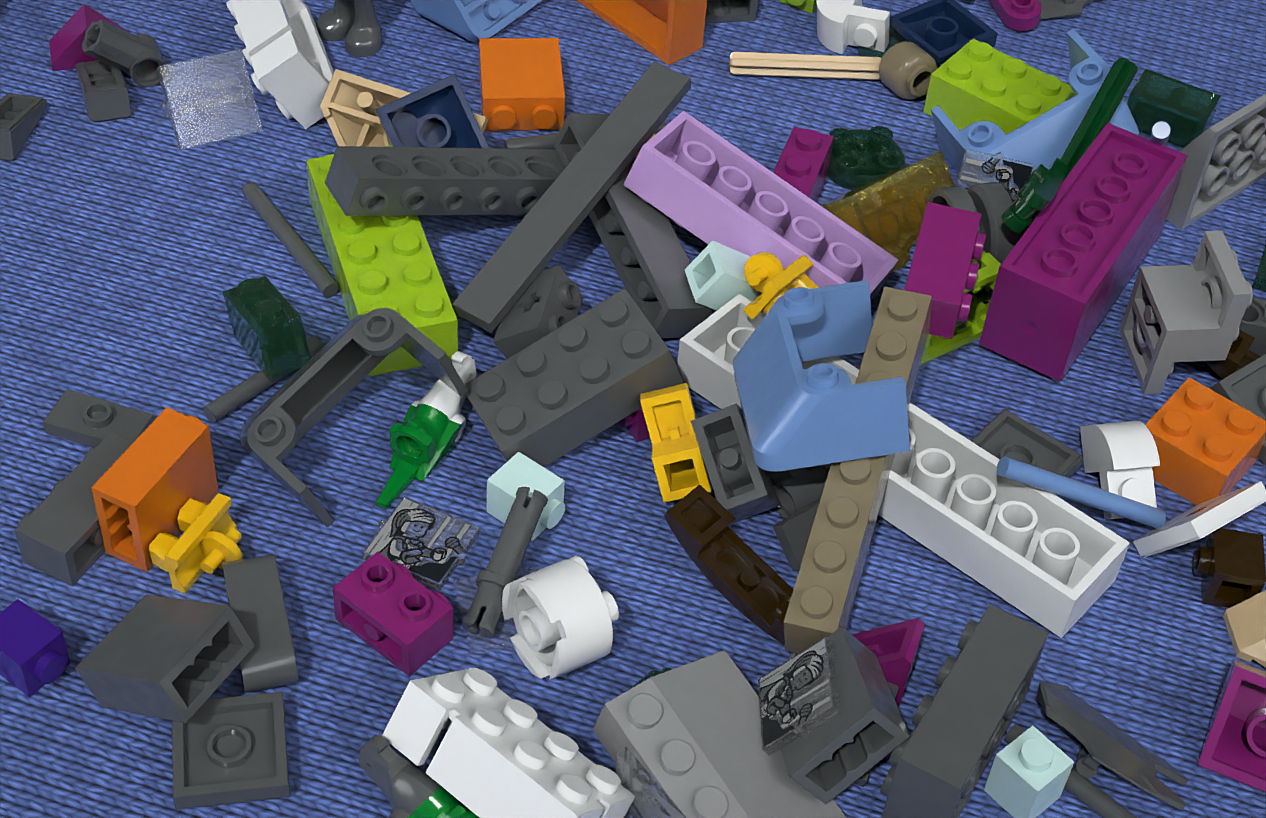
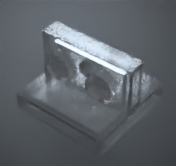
(209, 99)

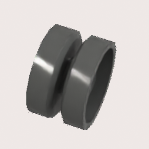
(990, 201)

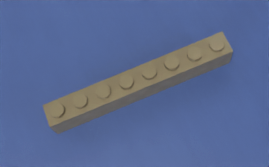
(855, 487)

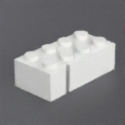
(284, 55)
(499, 752)

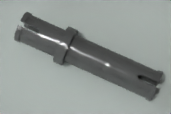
(504, 562)

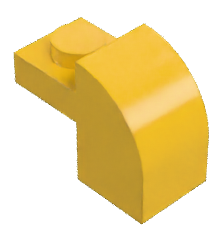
(674, 443)

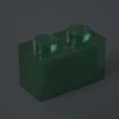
(1179, 104)
(267, 327)

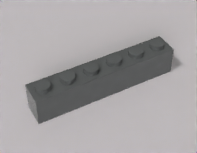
(638, 242)

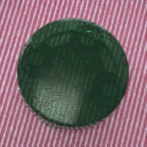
(863, 156)

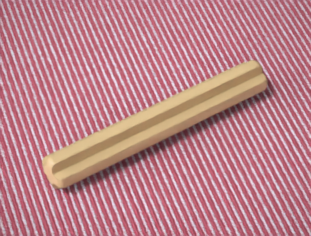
(804, 65)

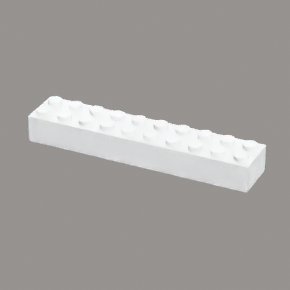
(949, 496)

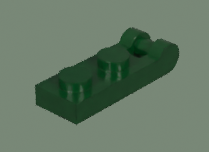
(1035, 195)

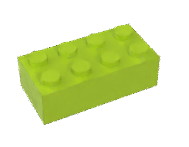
(992, 87)

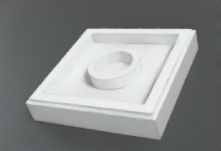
(1201, 520)

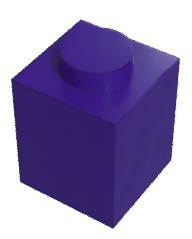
(30, 649)

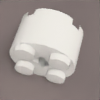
(559, 618)

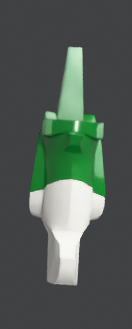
(426, 432)

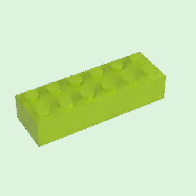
(383, 266)

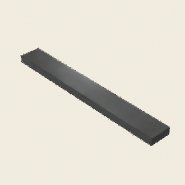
(571, 197)

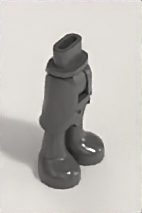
(353, 22)

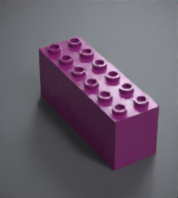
(1081, 251)

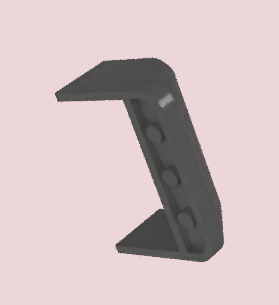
(325, 381)

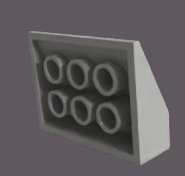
(1221, 164)
(704, 744)

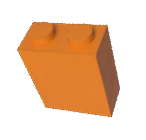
(521, 84)
(152, 484)

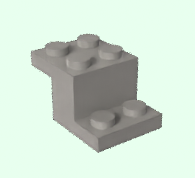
(1185, 312)

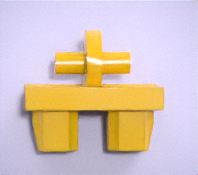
(767, 275)
(207, 542)

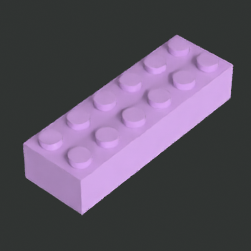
(745, 206)

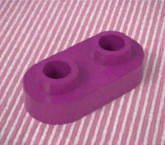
(1018, 14)

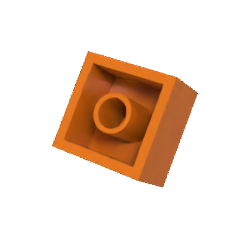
(1204, 442)

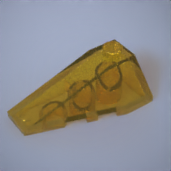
(894, 205)

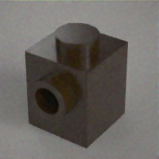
(1230, 567)

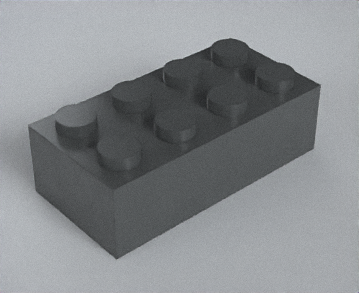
(573, 381)
(965, 719)

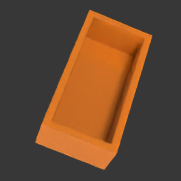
(660, 26)

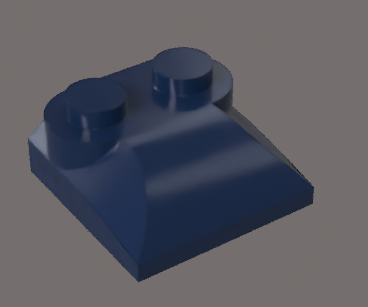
(941, 28)
(432, 118)

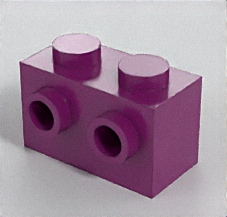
(394, 613)

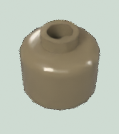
(907, 70)

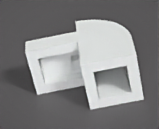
(850, 24)
(1123, 458)

